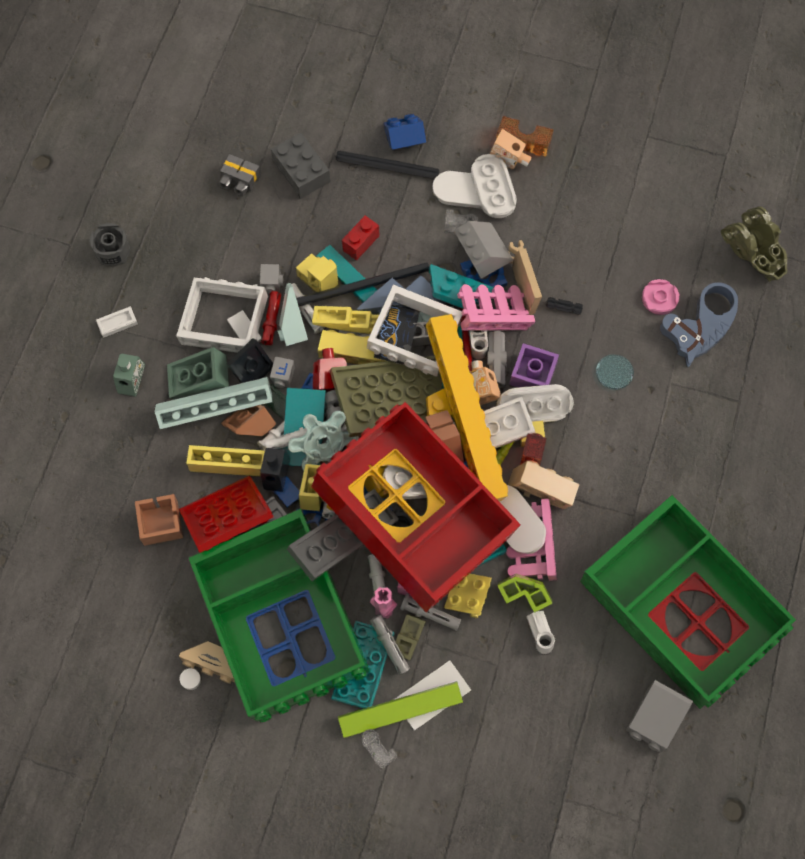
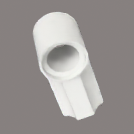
(541, 630)

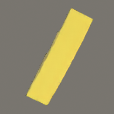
(344, 319)

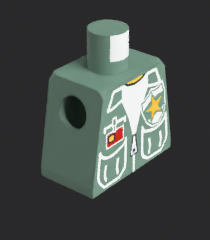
(130, 371)

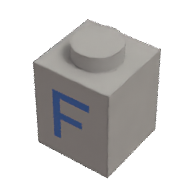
(282, 372)

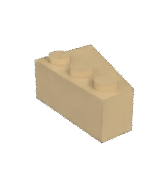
(544, 484)

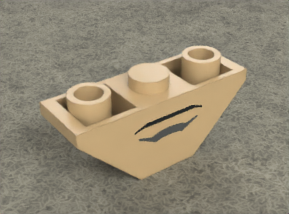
(208, 658)

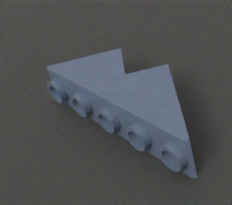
(377, 300)

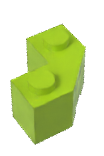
(519, 585)

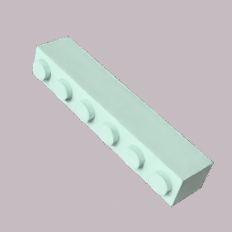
(213, 403)

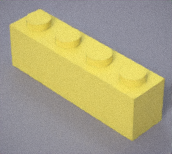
(347, 346)
(225, 460)

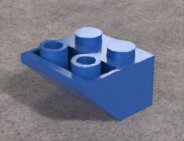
(404, 131)

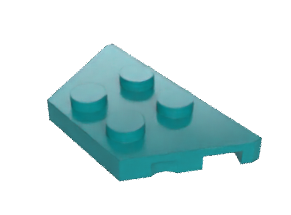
(447, 285)

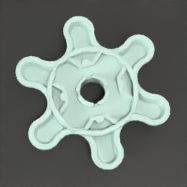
(317, 430)

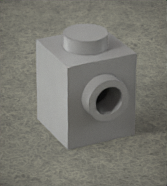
(271, 277)

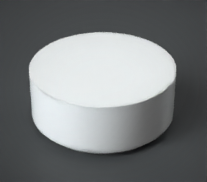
(190, 679)

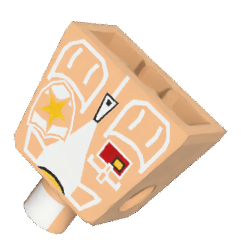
(510, 150)
(485, 383)

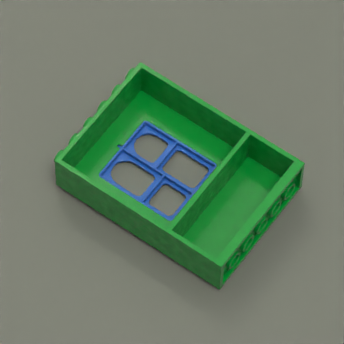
(260, 576)

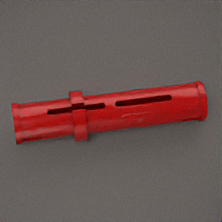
(271, 318)

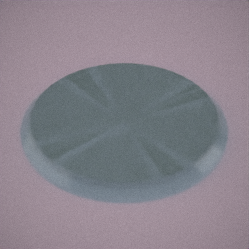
(614, 371)

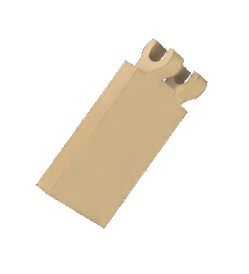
(525, 277)

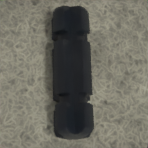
(564, 305)

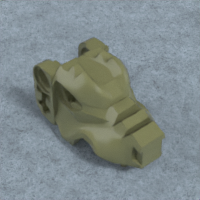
(758, 243)

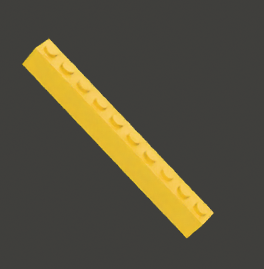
(465, 404)

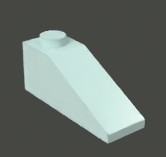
(291, 322)

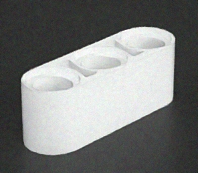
(478, 339)

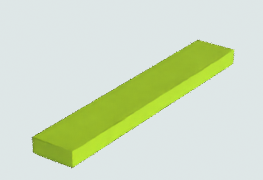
(400, 709)

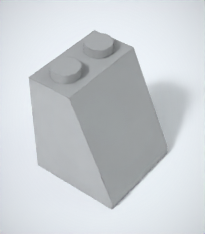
(658, 716)

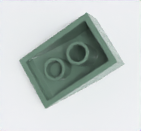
(197, 373)

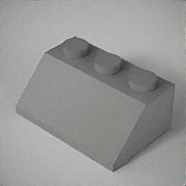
(483, 246)

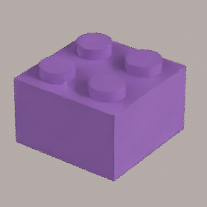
(533, 367)

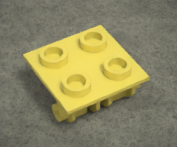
(469, 595)

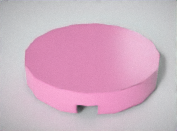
(660, 297)

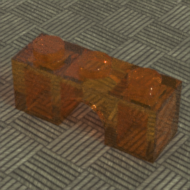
(536, 142)

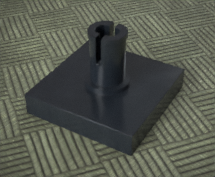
(250, 362)

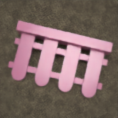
(494, 319)
(539, 568)

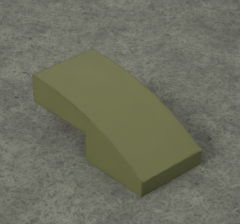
(410, 635)

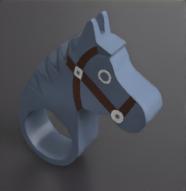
(701, 335)

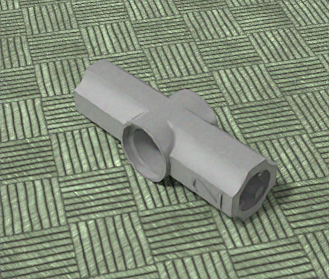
(497, 356)

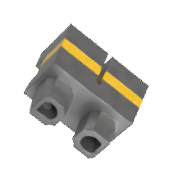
(239, 173)

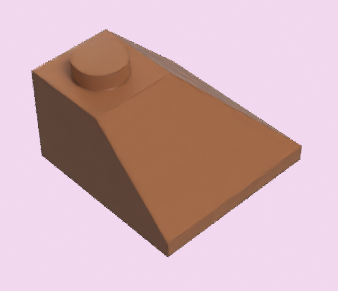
(250, 421)

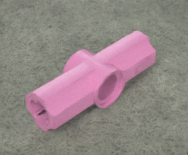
(383, 602)

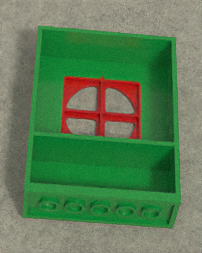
(675, 555)

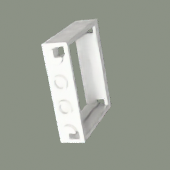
(222, 287)
(418, 303)

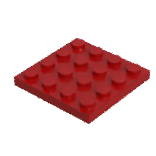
(225, 513)

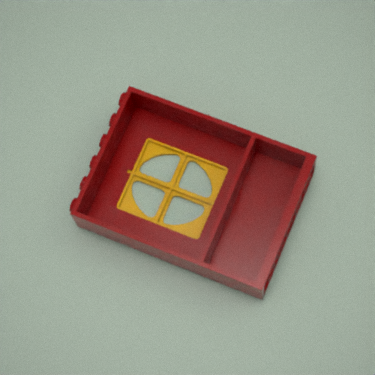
(461, 515)

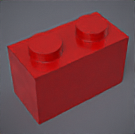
(360, 238)

